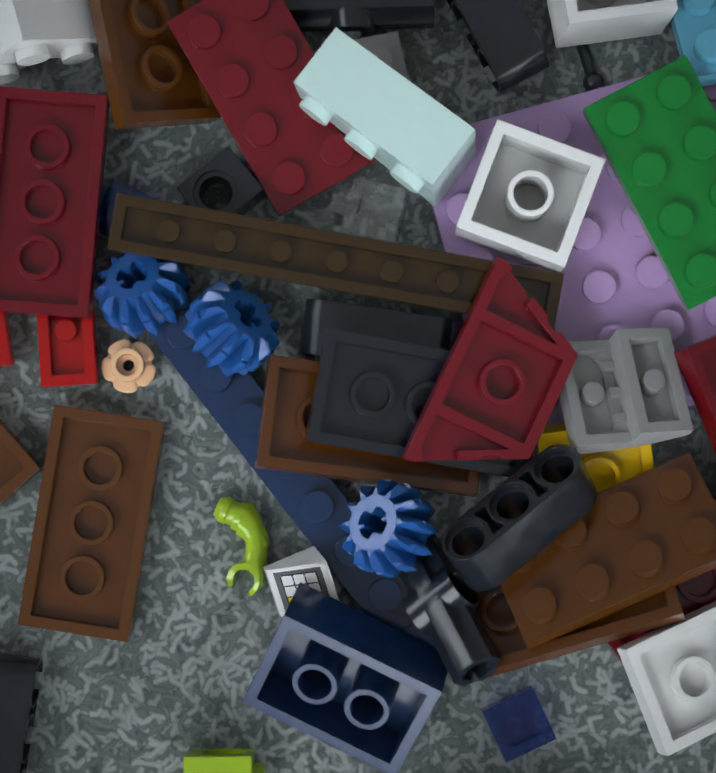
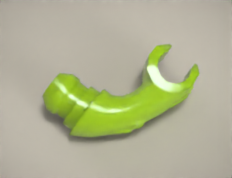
(247, 523)

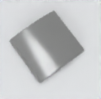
(624, 392)

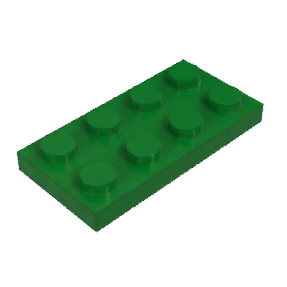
(664, 157)

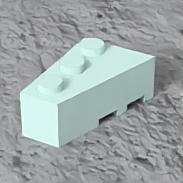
(386, 117)

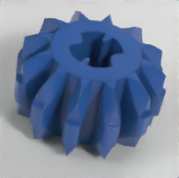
(141, 293)
(232, 328)
(388, 528)

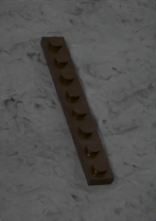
(313, 256)

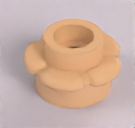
(143, 369)

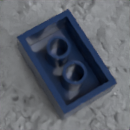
(348, 680)

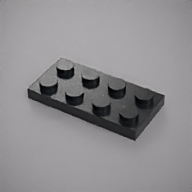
(374, 393)

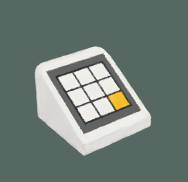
(304, 567)

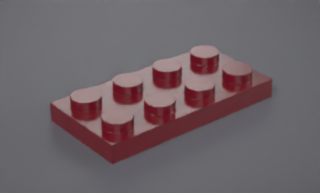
(248, 65)
(50, 199)

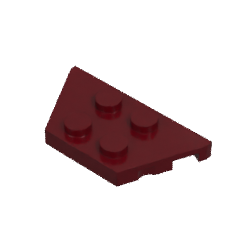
(495, 379)

